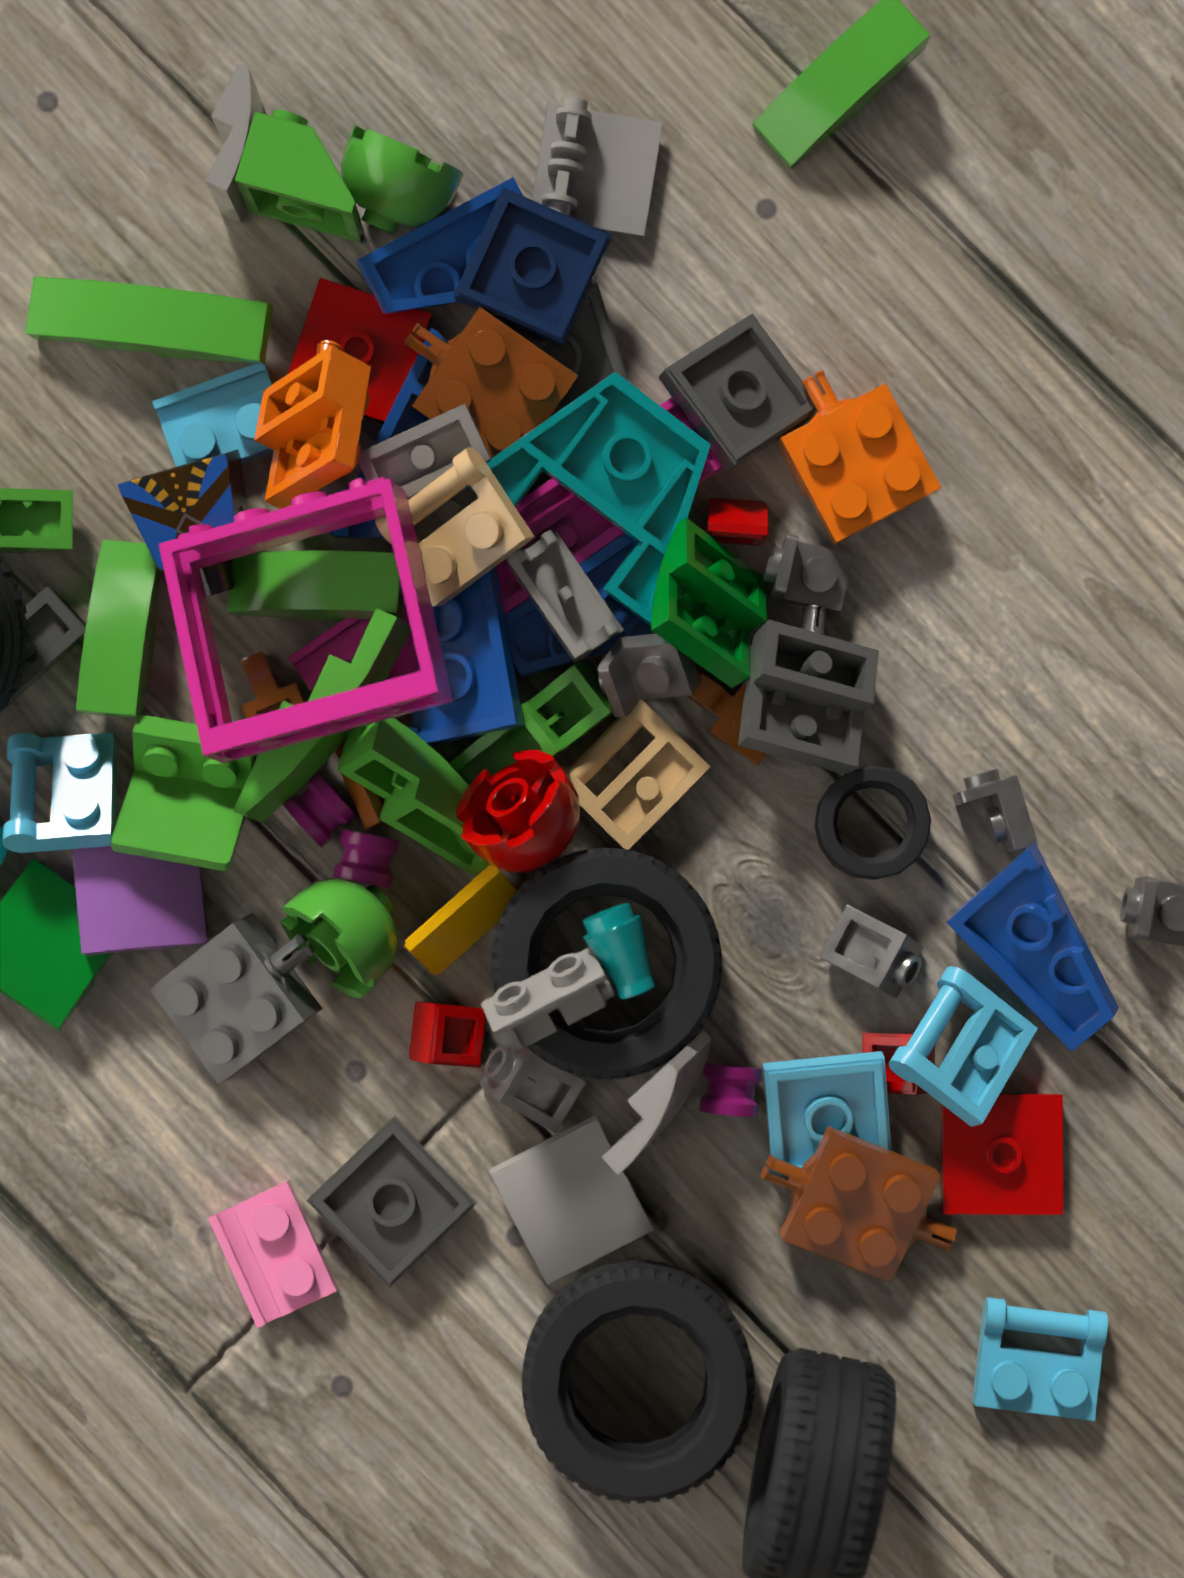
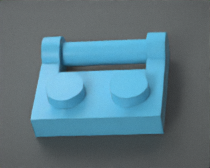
(81, 792)
(980, 1055)
(1038, 1378)

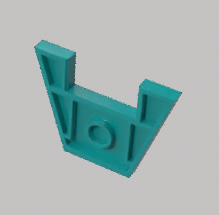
(623, 462)

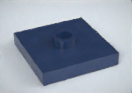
(532, 267)

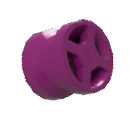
(319, 810)
(366, 858)
(730, 1090)

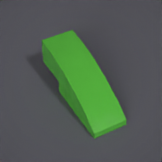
(842, 80)
(316, 585)
(119, 631)
(551, 721)
(416, 785)

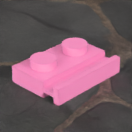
(273, 1253)

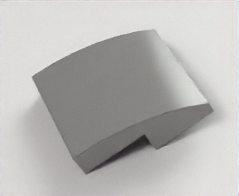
(233, 121)
(423, 455)
(660, 1101)
(570, 1200)

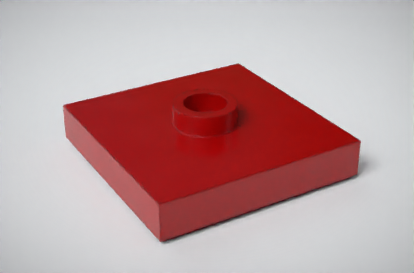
(366, 334)
(1007, 1161)

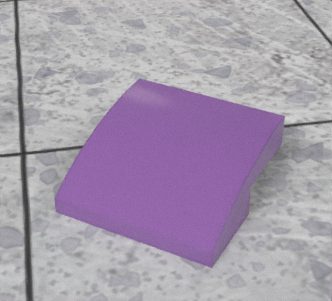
(136, 902)

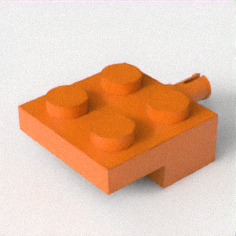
(313, 423)
(856, 459)

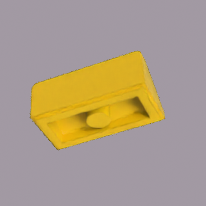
(461, 921)

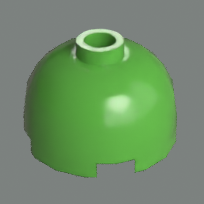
(395, 181)
(347, 931)

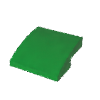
(708, 603)
(42, 947)

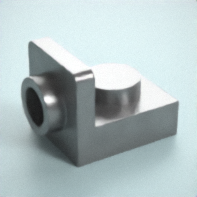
(808, 574)
(645, 669)
(1009, 817)
(1154, 911)
(873, 952)
(531, 1086)

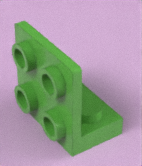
(179, 799)

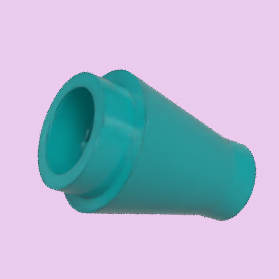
(620, 948)

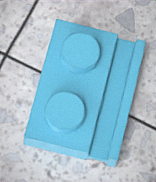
(215, 416)

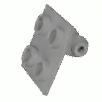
(597, 166)

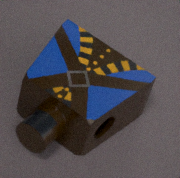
(187, 496)

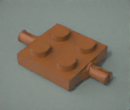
(496, 374)
(859, 1204)

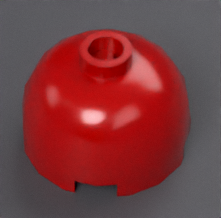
(520, 813)

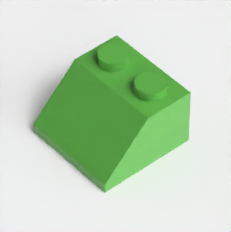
(293, 179)

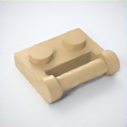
(473, 538)
(646, 785)

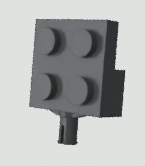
(807, 693)
(237, 996)

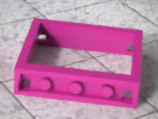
(261, 530)

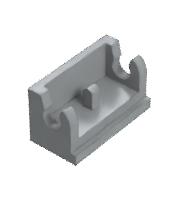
(564, 596)

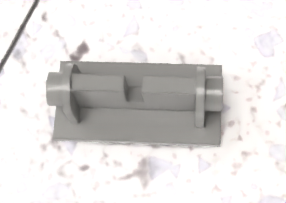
(521, 1009)

